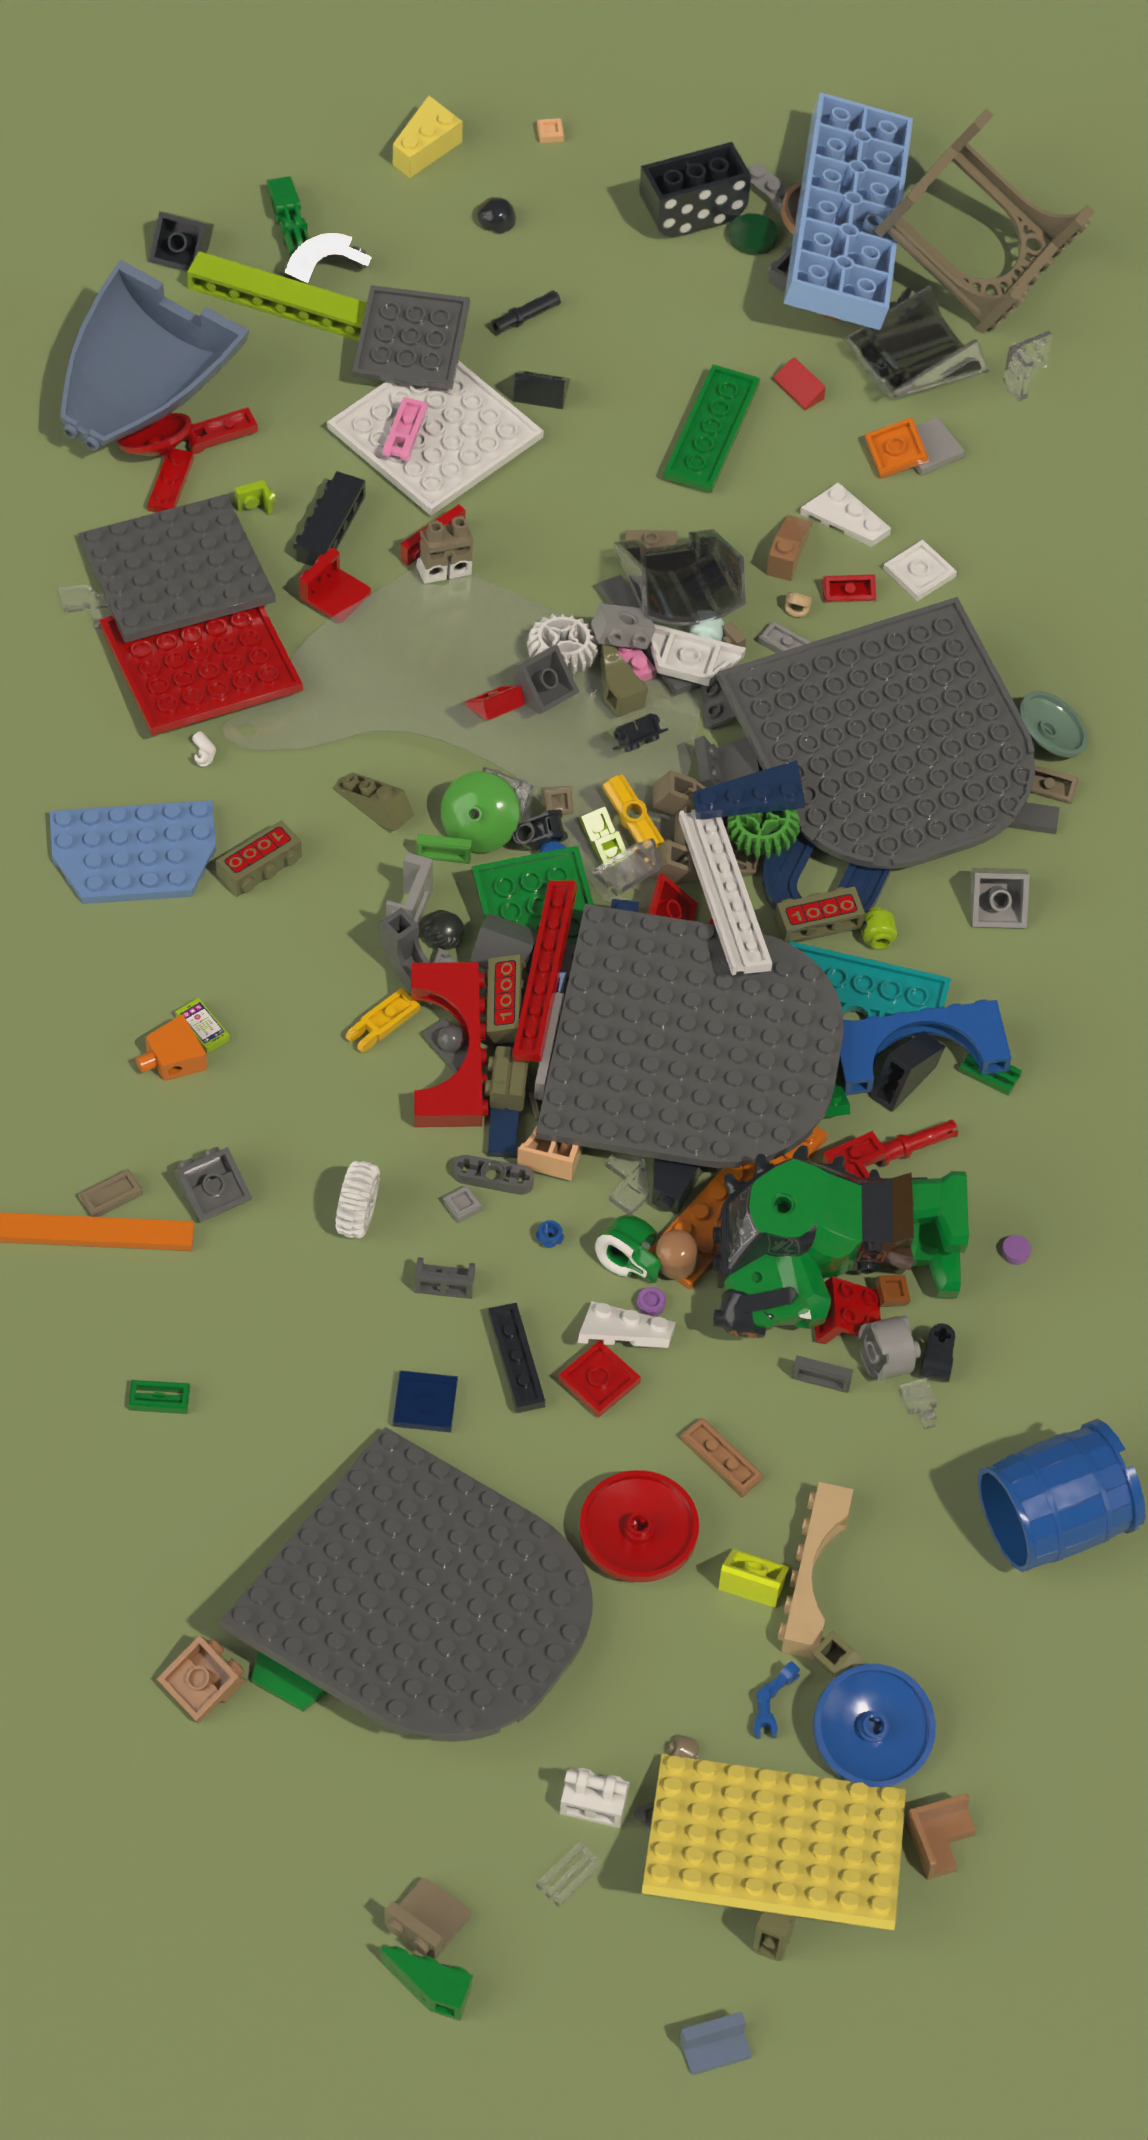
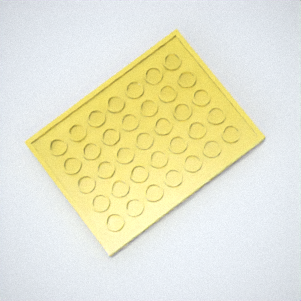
(775, 1842)

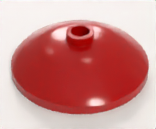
(158, 437)

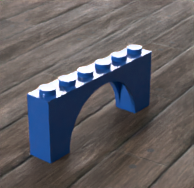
(972, 1026)

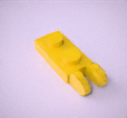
(383, 1019)

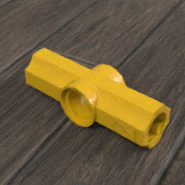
(624, 800)

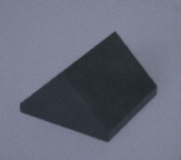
(540, 389)

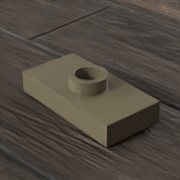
(652, 538)

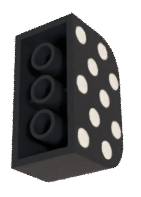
(696, 189)

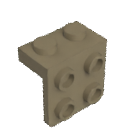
(427, 1918)

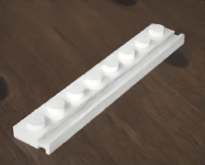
(726, 894)

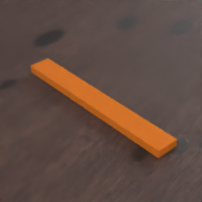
(96, 1231)

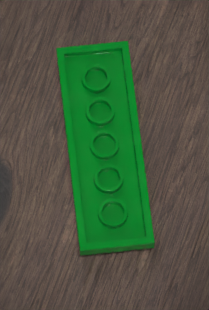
(711, 428)

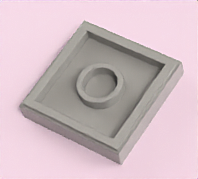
(939, 446)

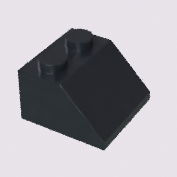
(179, 240)

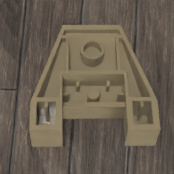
(674, 794)

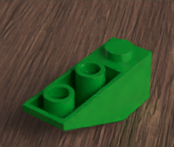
(434, 1985)

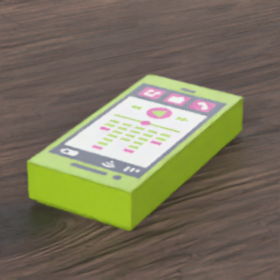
(204, 1025)

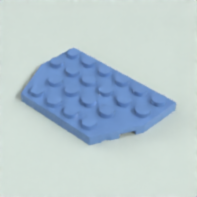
(134, 850)

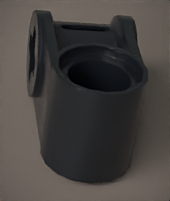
(544, 829)
(937, 1356)

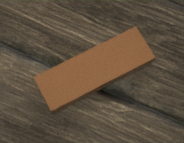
(721, 1457)

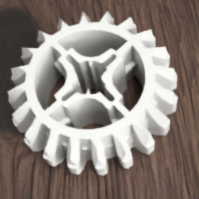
(572, 636)
(357, 1199)

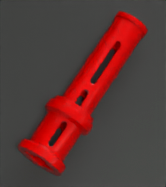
(904, 1145)

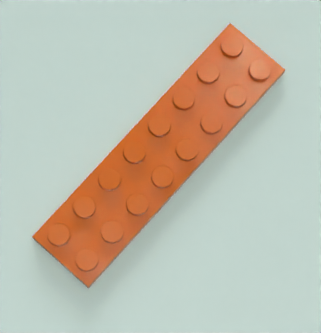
(704, 1211)

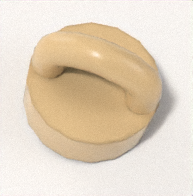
(798, 599)

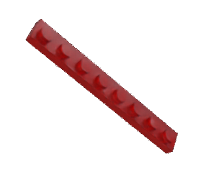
(544, 971)

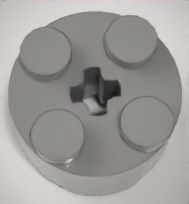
(888, 1348)

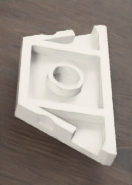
(691, 655)

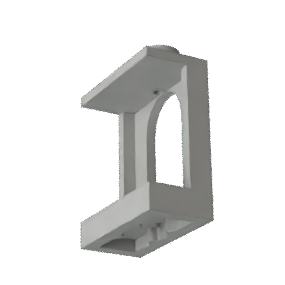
(416, 883)

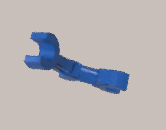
(765, 1718)

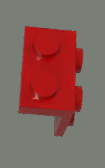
(329, 587)

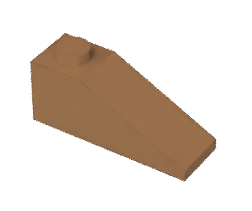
(788, 547)

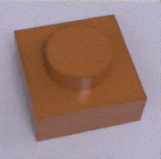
(892, 1290)

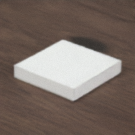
(919, 570)

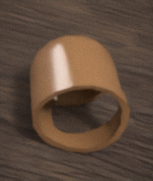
(677, 1254)

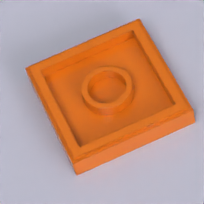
(896, 448)

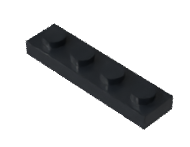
(516, 1357)

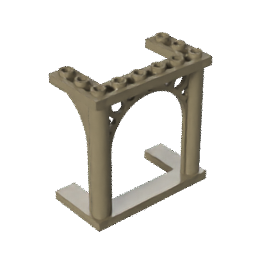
(1044, 227)

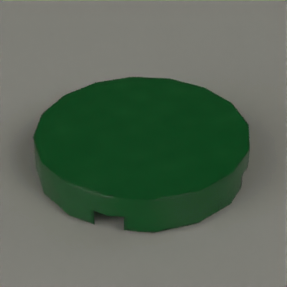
(753, 233)

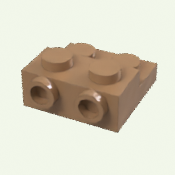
(202, 1677)

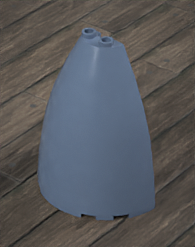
(140, 358)

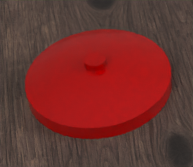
(639, 1526)

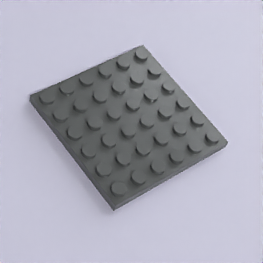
(176, 568)

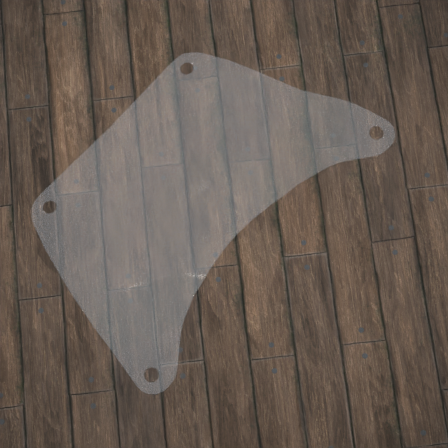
(425, 649)

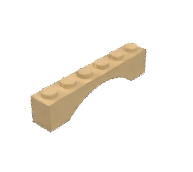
(805, 1621)

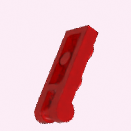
(221, 429)

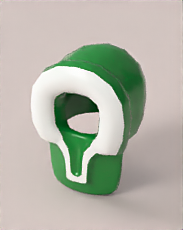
(625, 1246)

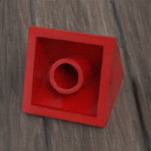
(671, 900)

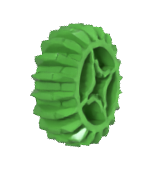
(764, 832)

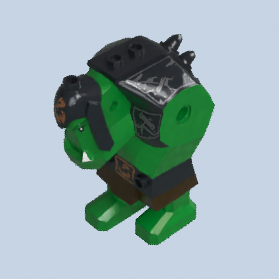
(820, 1222)

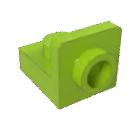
(254, 495)

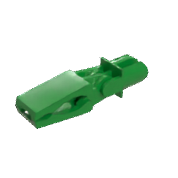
(287, 212)

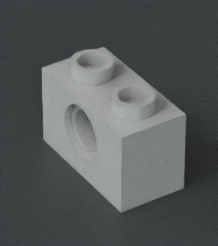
(622, 626)

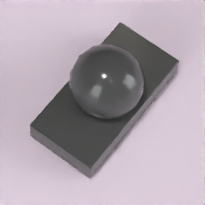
(448, 1043)

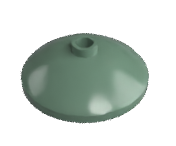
(1053, 724)

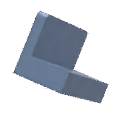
(715, 2043)

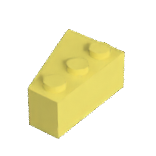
(426, 138)

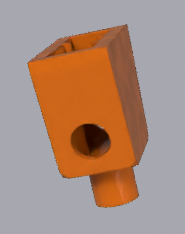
(173, 1051)

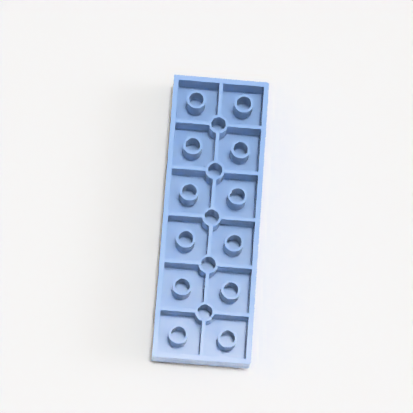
(847, 189)

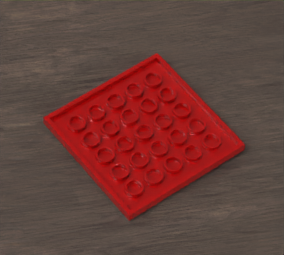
(204, 668)

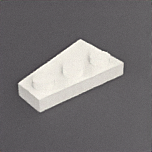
(847, 513)
(615, 1324)

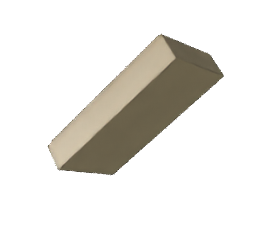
(110, 1194)

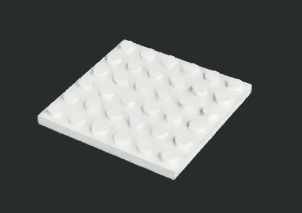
(458, 445)

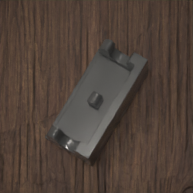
(444, 1280)

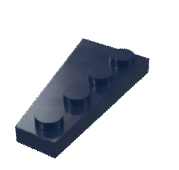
(758, 792)

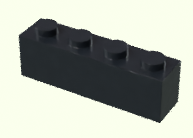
(330, 518)

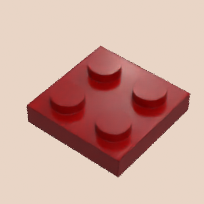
(599, 1378)

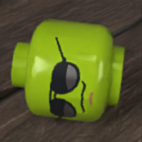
(879, 928)

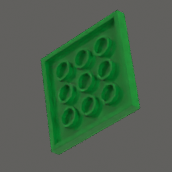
(518, 887)

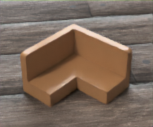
(934, 1828)

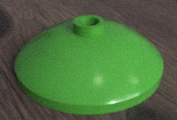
(496, 806)

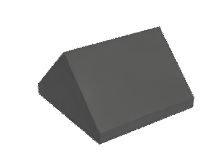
(545, 680)
(503, 938)

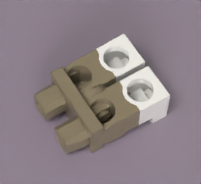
(444, 549)

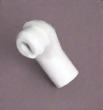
(207, 749)

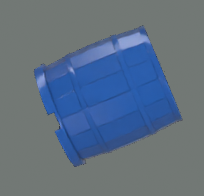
(1061, 1496)

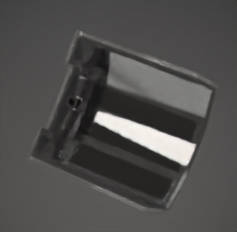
(915, 349)
(685, 580)

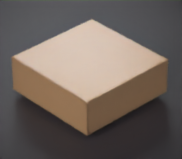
(550, 130)

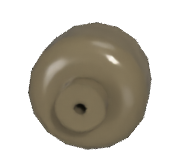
(683, 1747)

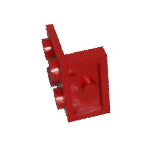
(849, 1309)

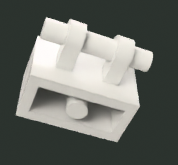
(594, 1797)

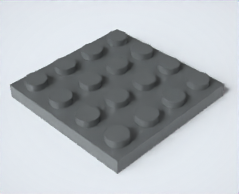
(411, 337)

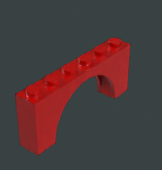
(459, 1098)

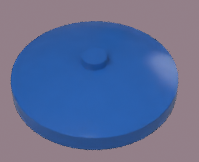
(874, 1725)

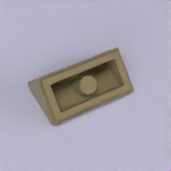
(1054, 784)

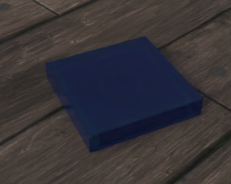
(425, 1401)

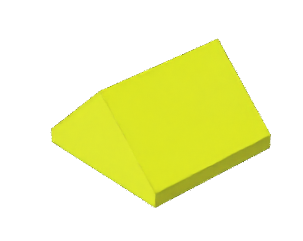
(753, 1577)

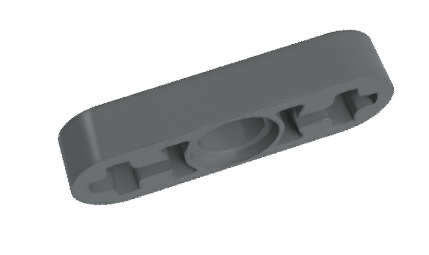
(500, 1184)

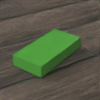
(444, 848)

